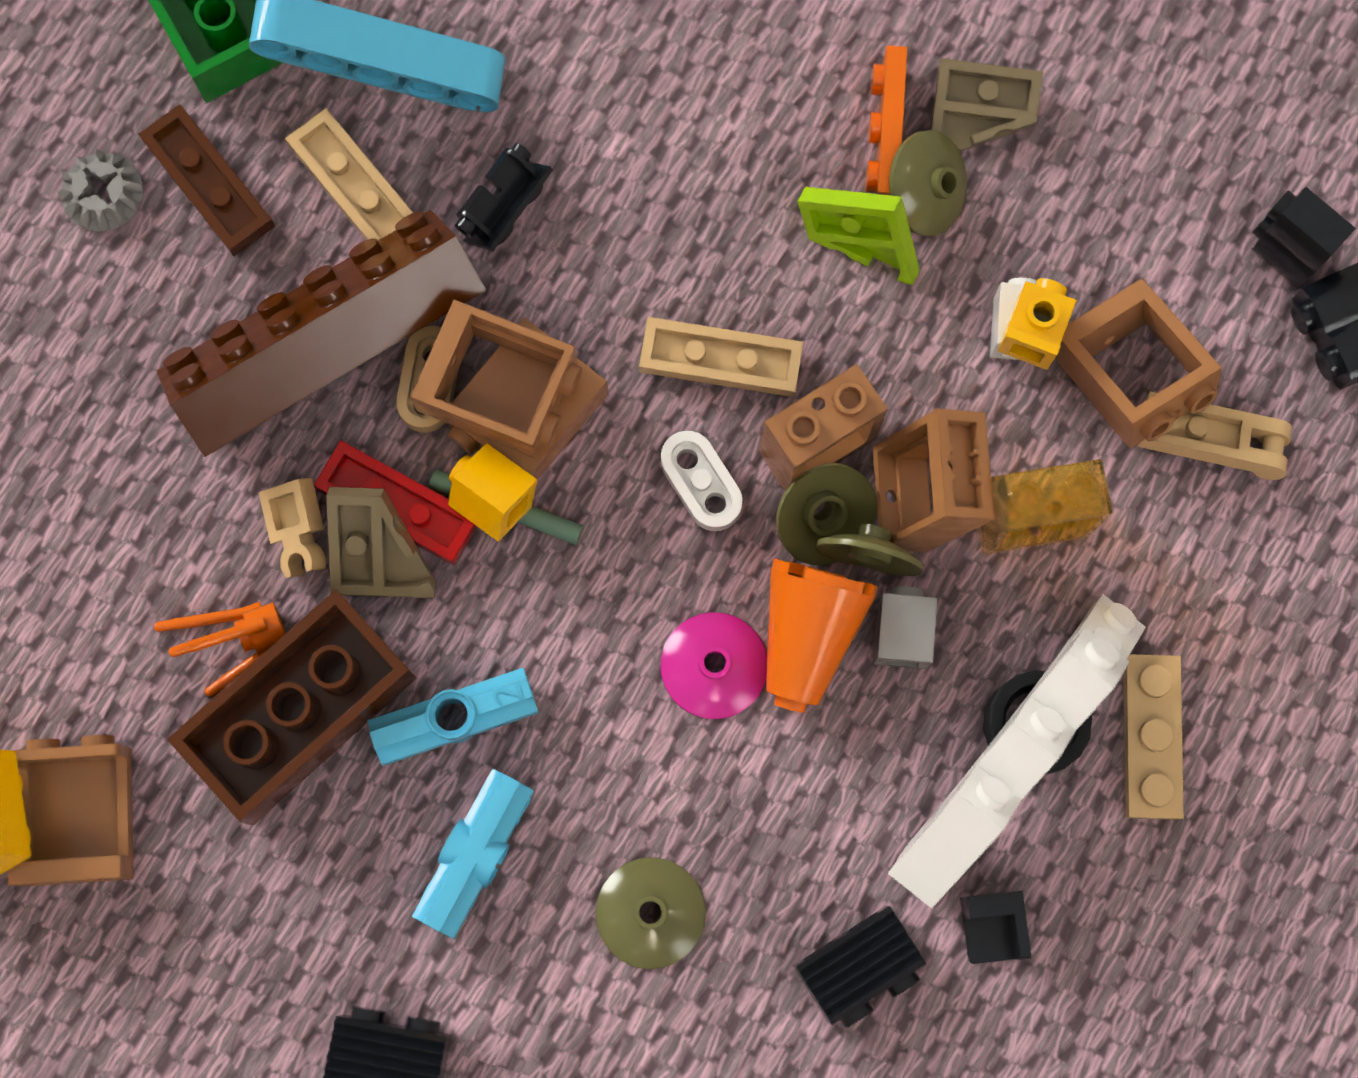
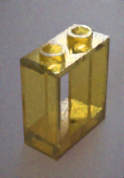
(1060, 500)

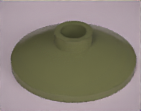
(930, 180)
(847, 501)
(872, 550)
(656, 943)

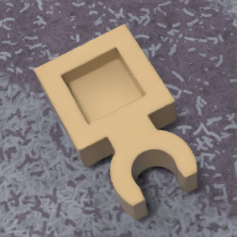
(291, 519)

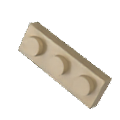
(348, 176)
(720, 357)
(1153, 737)

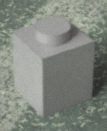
(905, 628)

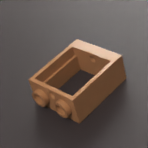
(1114, 321)
(448, 353)
(810, 437)
(959, 479)

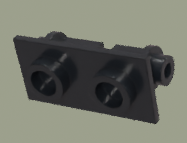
(490, 218)

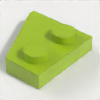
(861, 227)

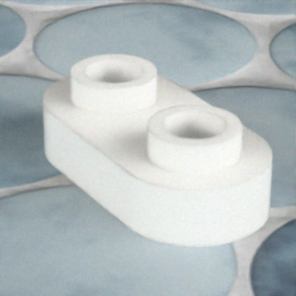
(701, 482)

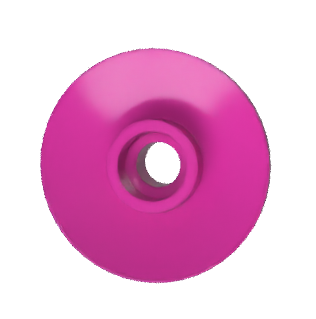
(710, 693)

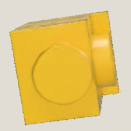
(1028, 337)

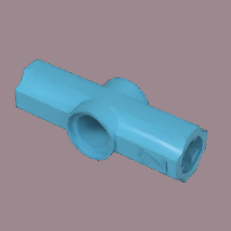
(419, 728)
(473, 853)

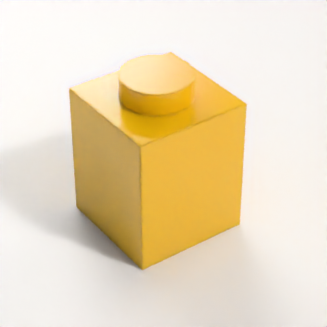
(491, 491)

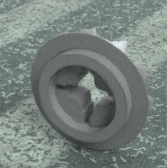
(92, 212)

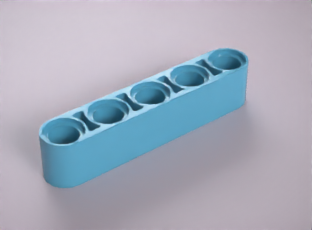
(378, 52)

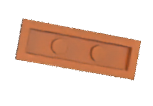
(887, 124)

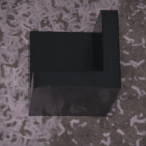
(995, 927)

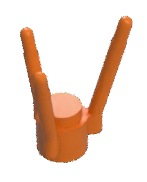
(256, 628)

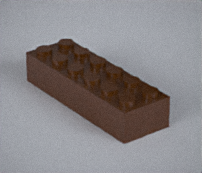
(318, 330)

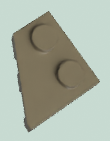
(983, 101)
(372, 547)

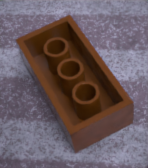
(291, 709)

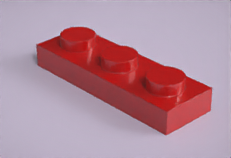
(424, 512)

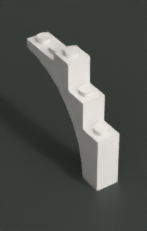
(1020, 752)

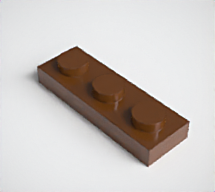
(207, 180)

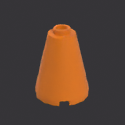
(810, 630)

